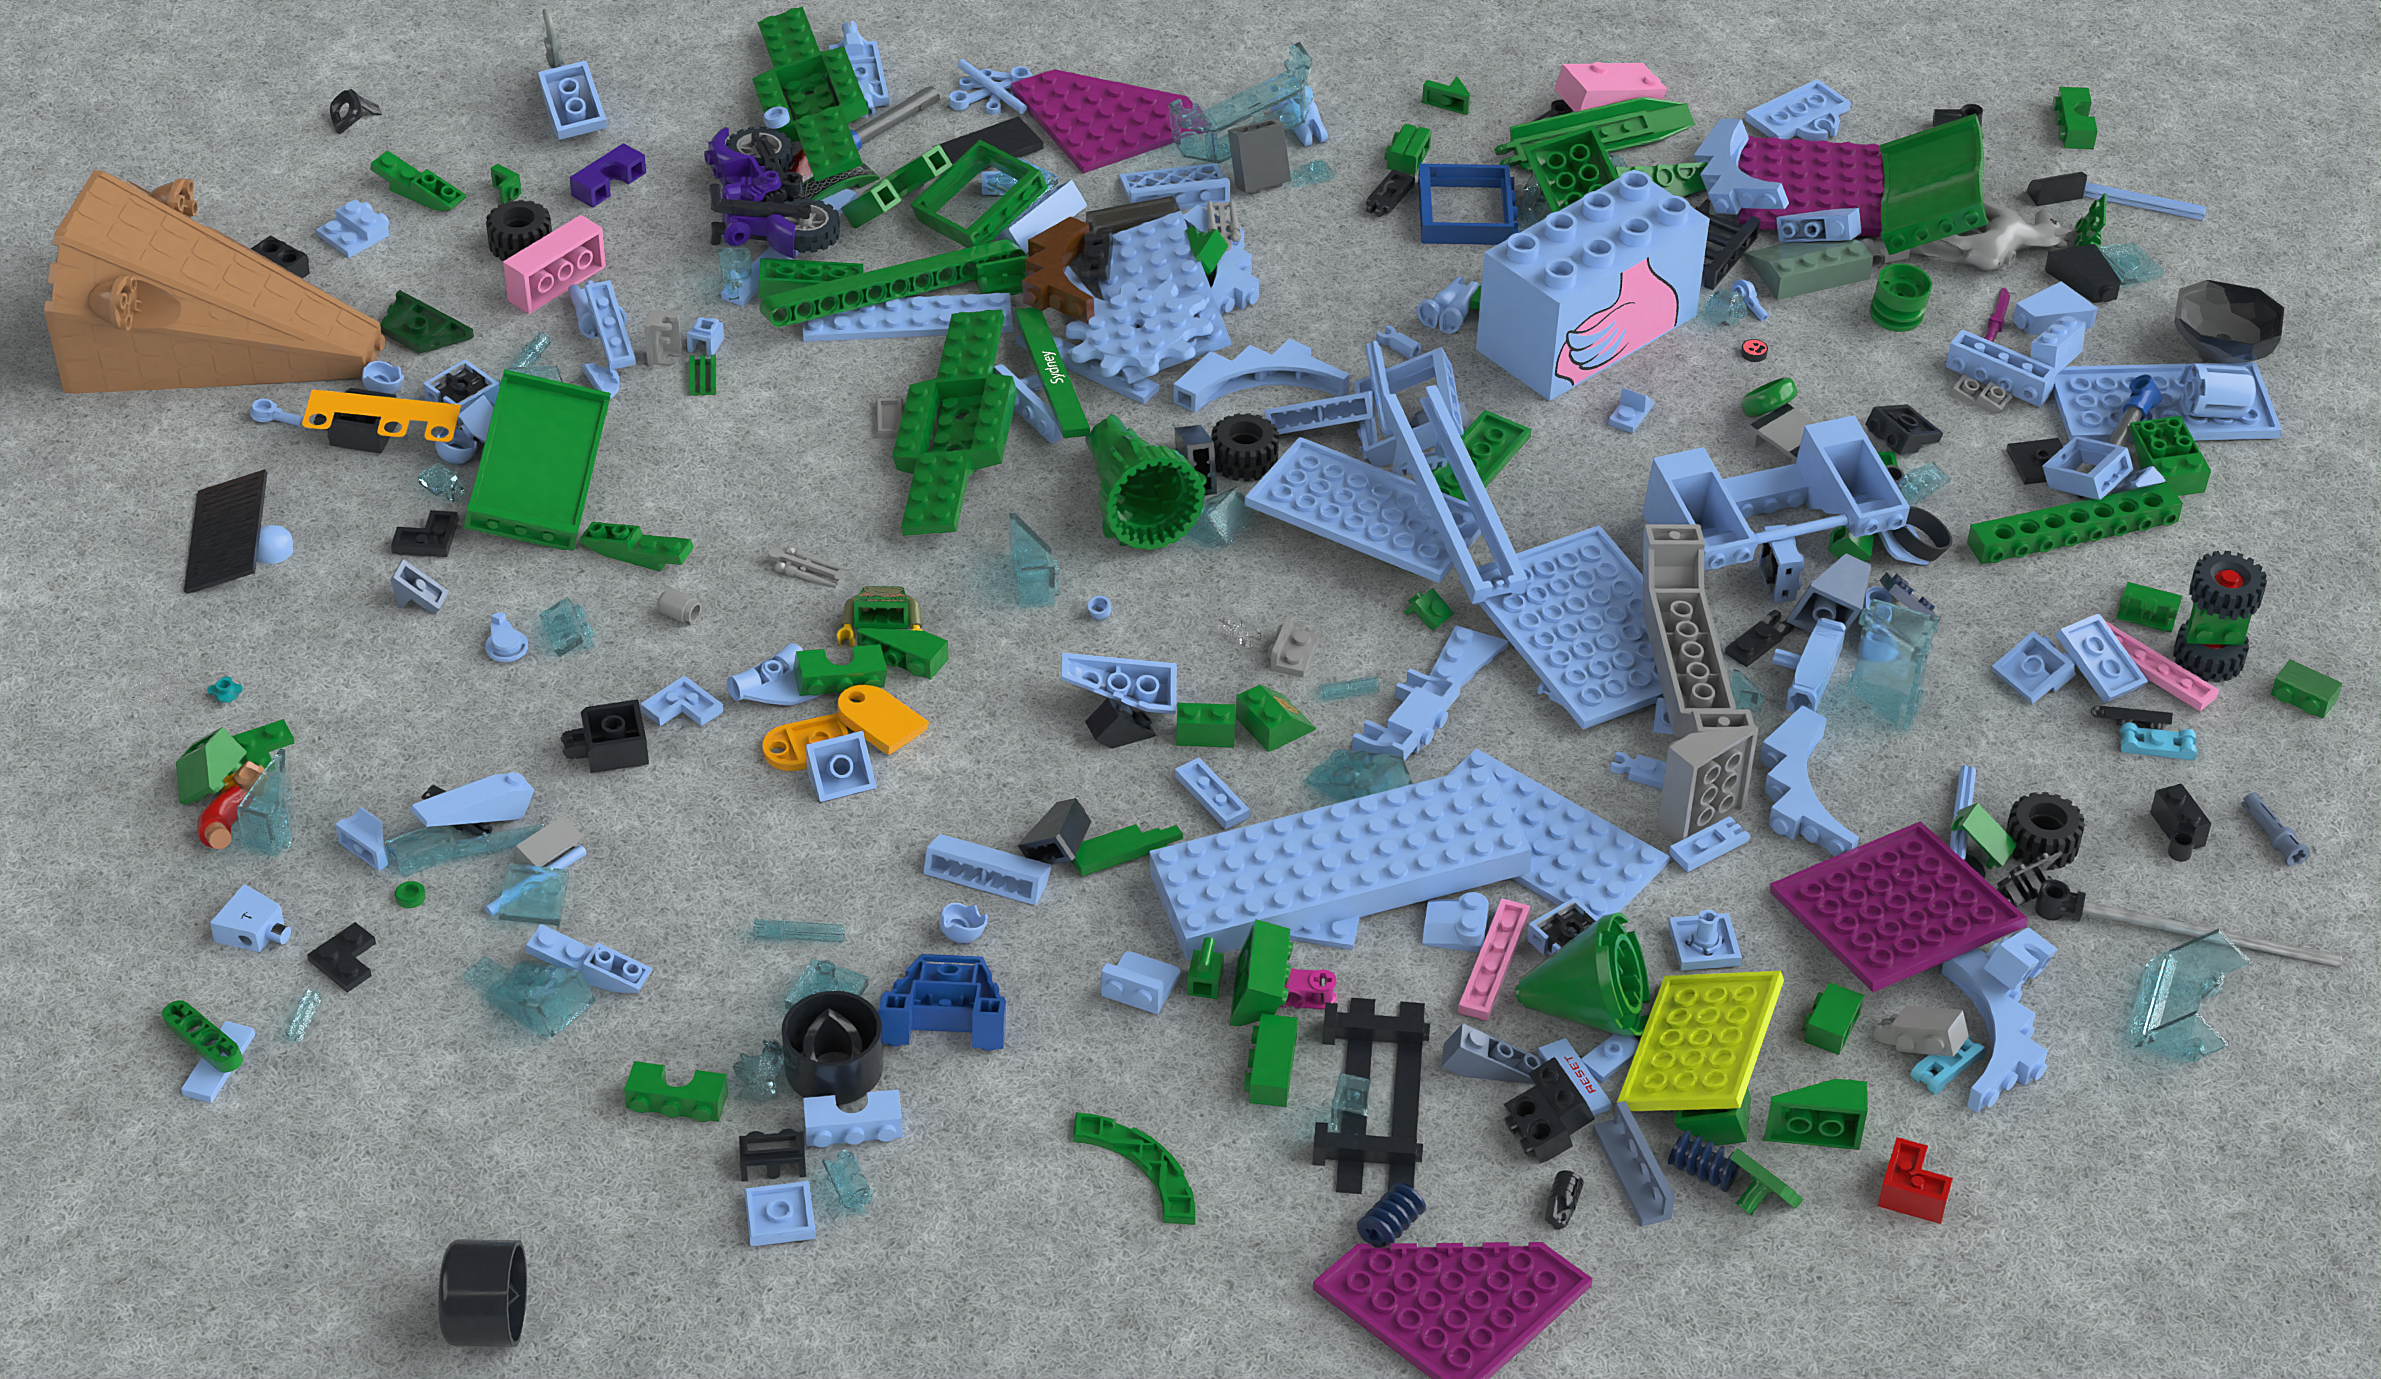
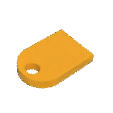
(880, 716)
(794, 738)

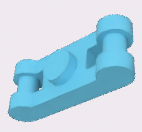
(2158, 742)
(1947, 1066)

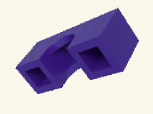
(592, 182)

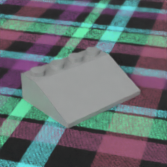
(1706, 780)

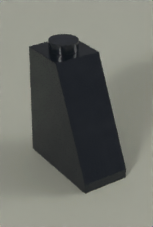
(2085, 272)
(1199, 450)
(1057, 834)

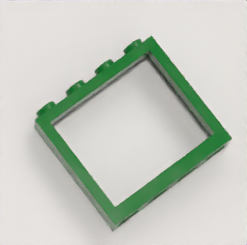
(999, 215)

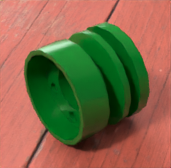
(1900, 297)

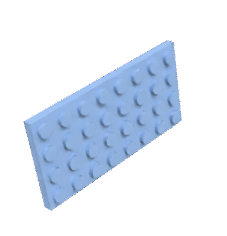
(1158, 254)
(2094, 400)
(1360, 508)
(1572, 847)

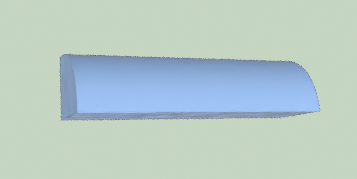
(1047, 211)
(1323, 412)
(986, 869)

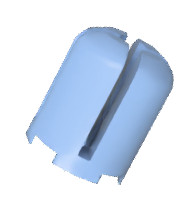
(2217, 391)

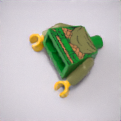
(879, 609)

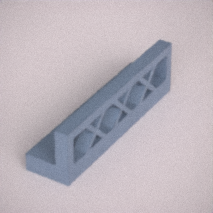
(1635, 1167)

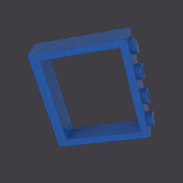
(1466, 176)

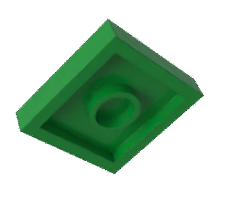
(1762, 1184)

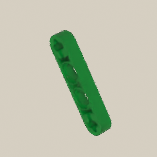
(198, 1038)

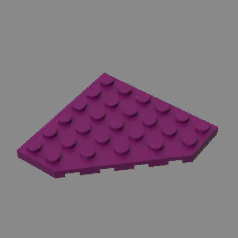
(1097, 117)
(1451, 1304)

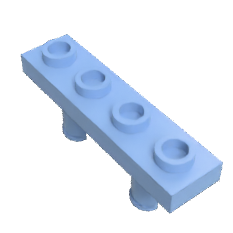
(1031, 406)

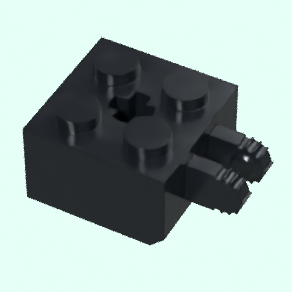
(356, 430)
(609, 737)

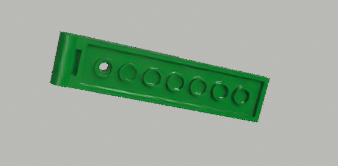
(1491, 445)

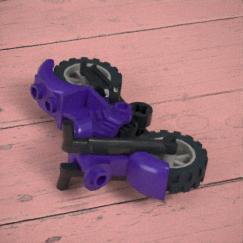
(762, 197)

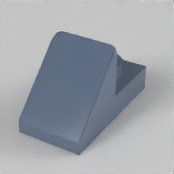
(415, 585)

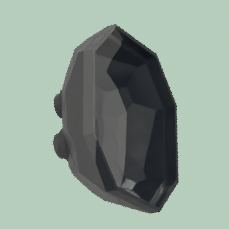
(2228, 321)

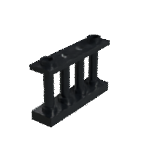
(1733, 247)

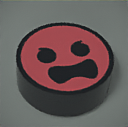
(1754, 350)

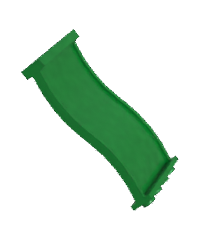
(1933, 184)
(537, 461)

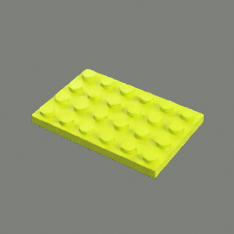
(1701, 1041)

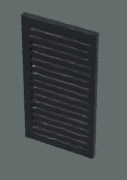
(226, 532)

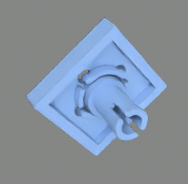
(1703, 934)

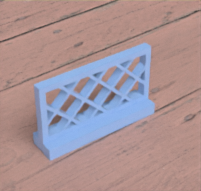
(1185, 191)

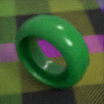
(1769, 397)

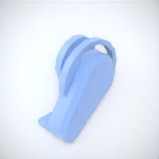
(505, 642)

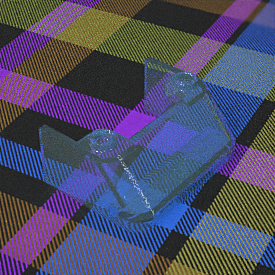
(2170, 993)

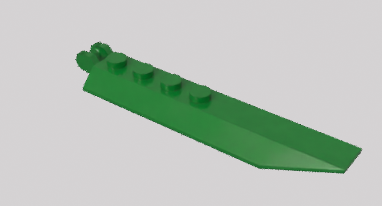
(1618, 125)

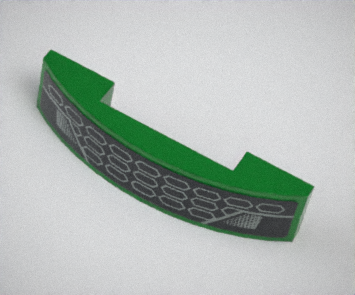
(829, 186)

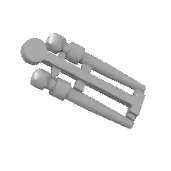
(1234, 226)
(805, 561)

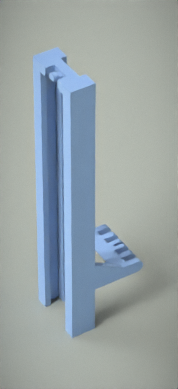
(1451, 448)

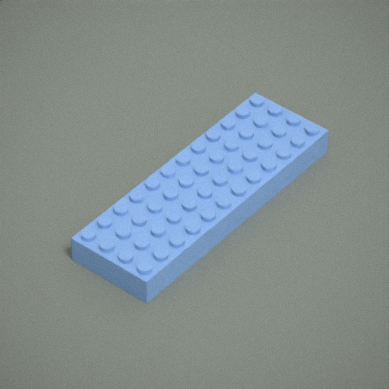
(1341, 860)

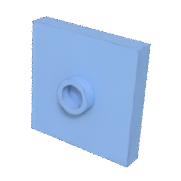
(779, 1213)

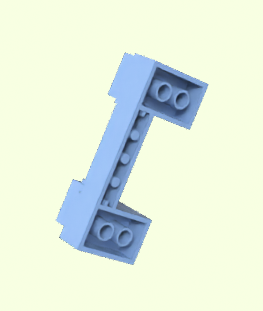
(1832, 473)

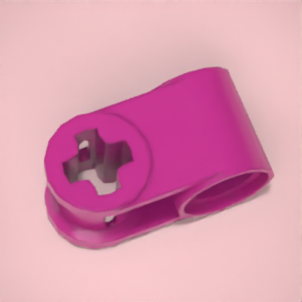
(1306, 988)

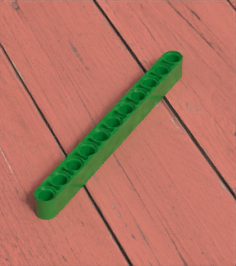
(909, 280)

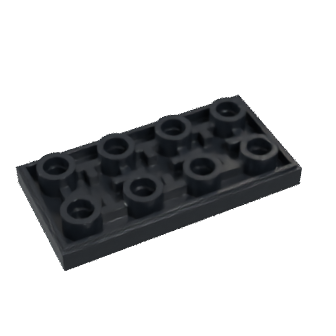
(1008, 136)

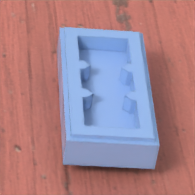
(1610, 1056)

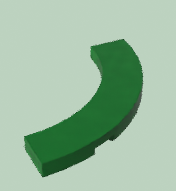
(1148, 1155)

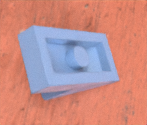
(1631, 411)

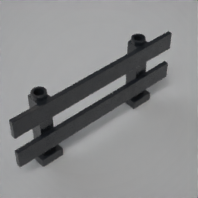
(1352, 1145)

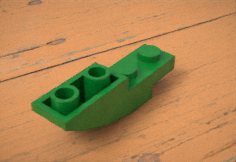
(419, 187)
(631, 546)

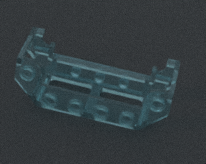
(1250, 103)

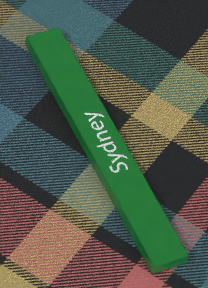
(1052, 373)

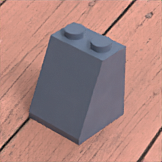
(1833, 595)

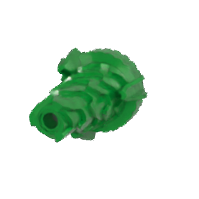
(1146, 490)

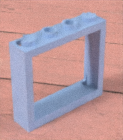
(1402, 377)

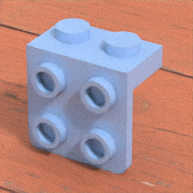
(1139, 981)

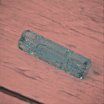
(303, 1015)

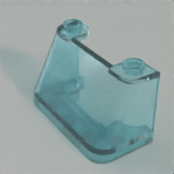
(1893, 661)

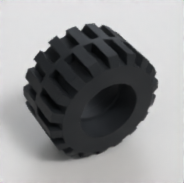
(516, 226)
(1245, 446)
(2045, 825)

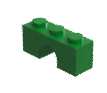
(2072, 116)
(819, 676)
(699, 1099)

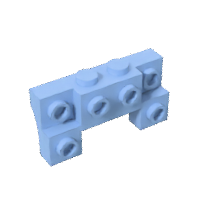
(1415, 720)

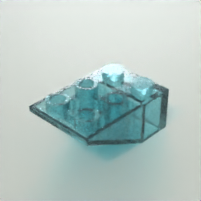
(1358, 774)
(541, 996)

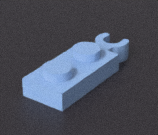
(1641, 769)

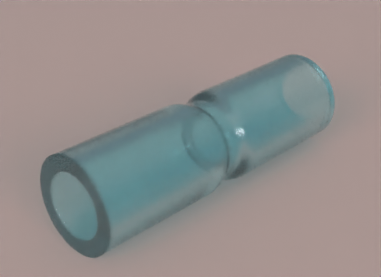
(1344, 689)

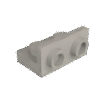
(1292, 649)

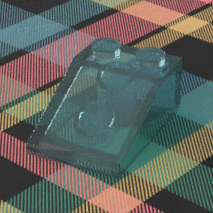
(1032, 566)
(267, 809)

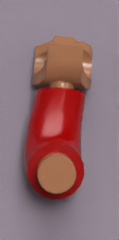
(219, 816)

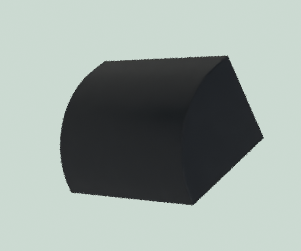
(2057, 188)

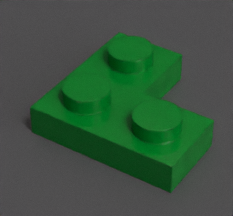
(263, 740)

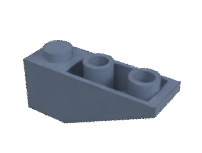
(1485, 1057)

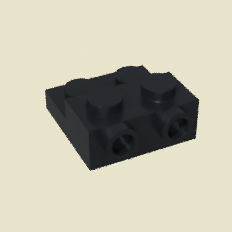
(1902, 428)

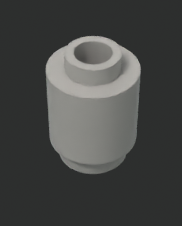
(679, 606)

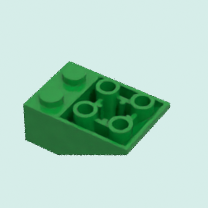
(2172, 452)

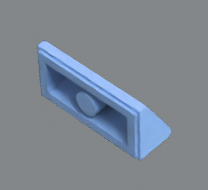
(2139, 479)

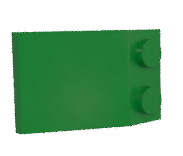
(1820, 1115)

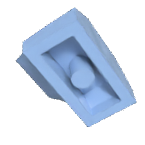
(364, 837)

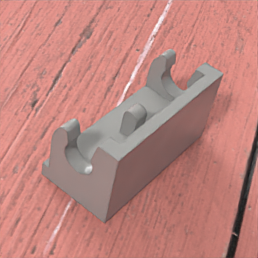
(662, 337)
(548, 843)

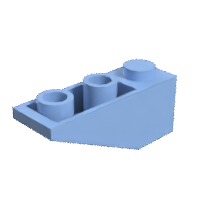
(1820, 226)

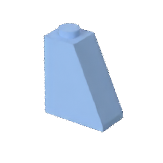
(2047, 306)

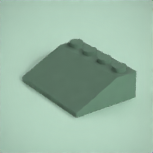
(1810, 266)

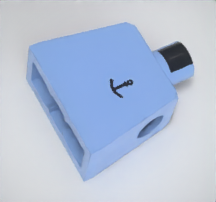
(250, 921)

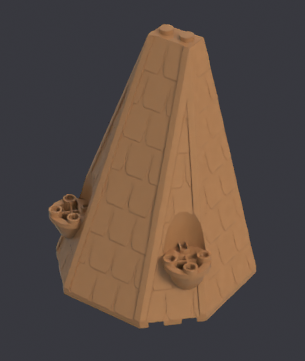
(179, 305)

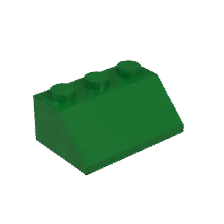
(1261, 973)

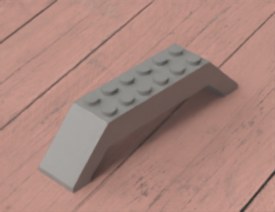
(1684, 632)

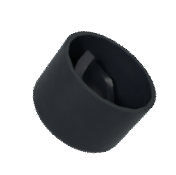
(833, 1024)
(483, 1292)

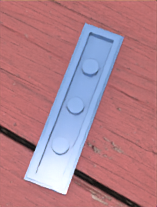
(610, 325)

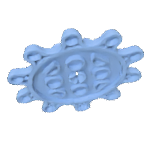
(1164, 329)

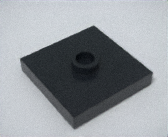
(2031, 456)

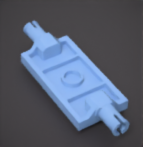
(866, 66)

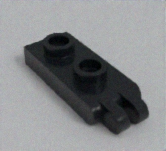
(1389, 192)
(2153, 719)

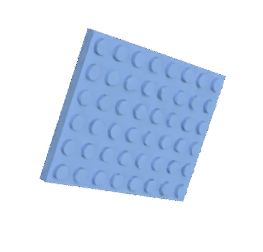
(1581, 625)

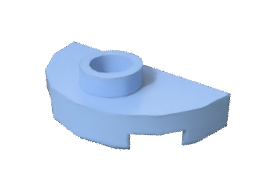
(602, 378)

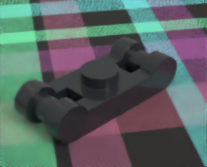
(1097, 258)

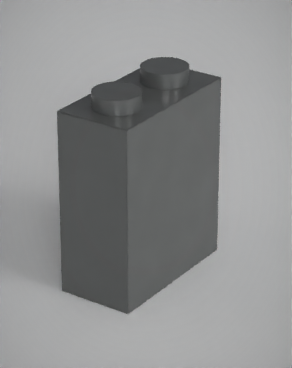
(1259, 156)

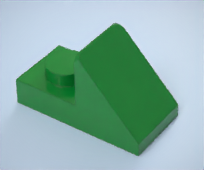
(1451, 98)
(1206, 247)

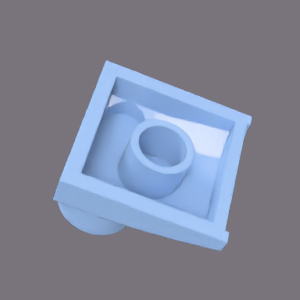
(1456, 922)

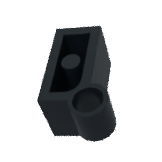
(2180, 821)

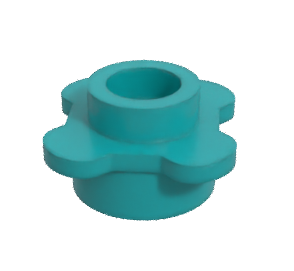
(225, 690)

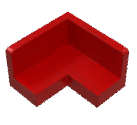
(1912, 1189)

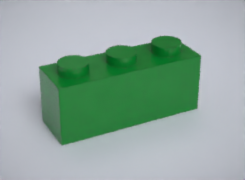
(1271, 1060)

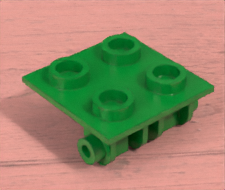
(2090, 226)
(2149, 607)

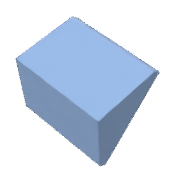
(839, 766)

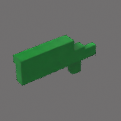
(1121, 847)

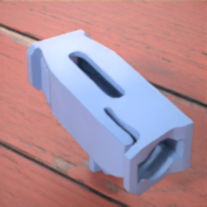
(1814, 665)

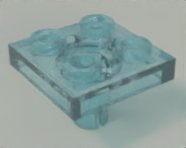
(825, 977)

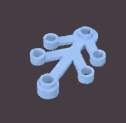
(960, 100)

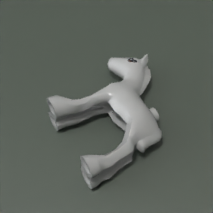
(1999, 239)

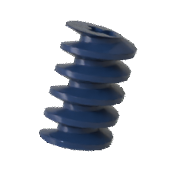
(1704, 1161)
(1391, 1215)

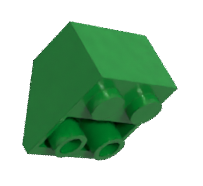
(206, 765)

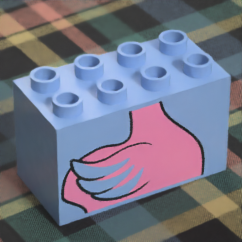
(1591, 284)

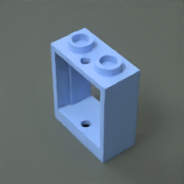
(2111, 467)

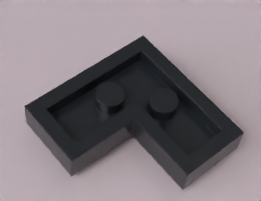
(427, 541)
(338, 957)

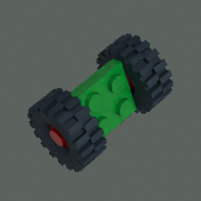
(2224, 598)

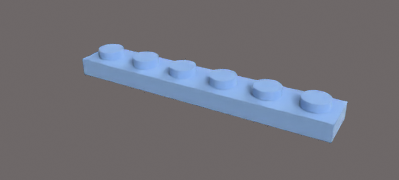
(1139, 391)

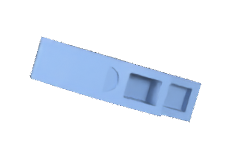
(599, 965)

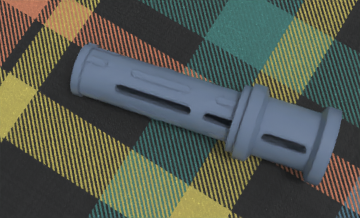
(2281, 836)

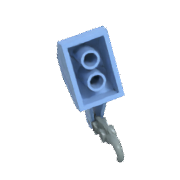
(568, 91)

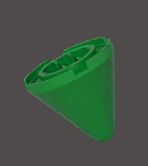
(1593, 980)

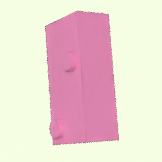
(1606, 83)
(554, 264)

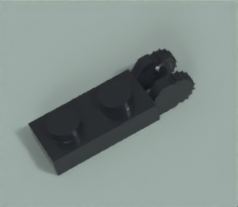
(1758, 639)

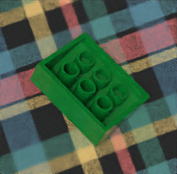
(1570, 166)

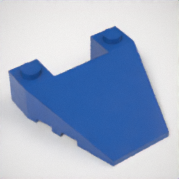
(945, 1000)

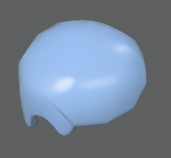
(382, 377)
(457, 450)
(274, 544)
(962, 923)

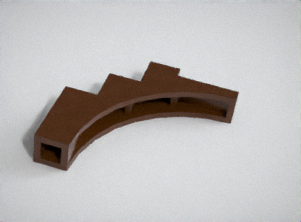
(1045, 268)

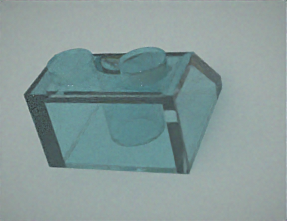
(1221, 519)

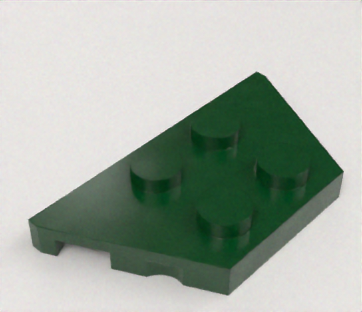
(421, 325)

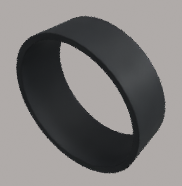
(1929, 525)

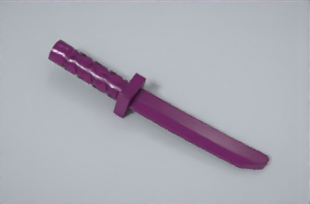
(1997, 321)

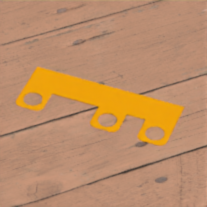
(385, 407)

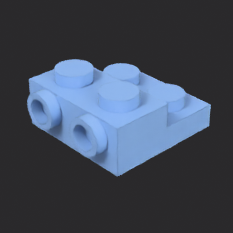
(354, 228)
(2035, 667)

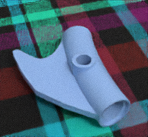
(770, 680)

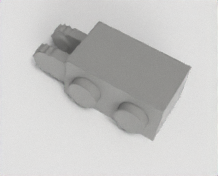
(1924, 1030)

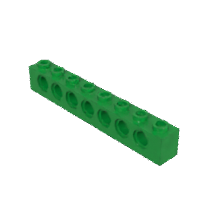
(2074, 523)

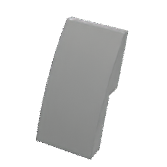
(1988, 398)

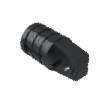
(1563, 1198)

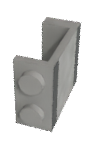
(1781, 429)

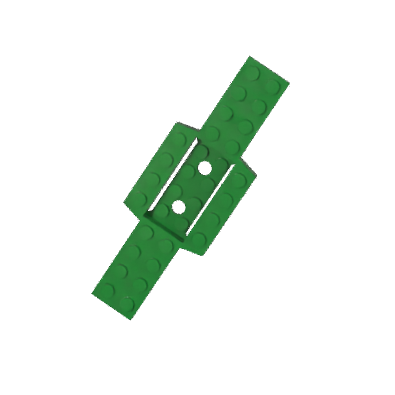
(804, 68)
(962, 386)

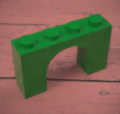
(896, 185)

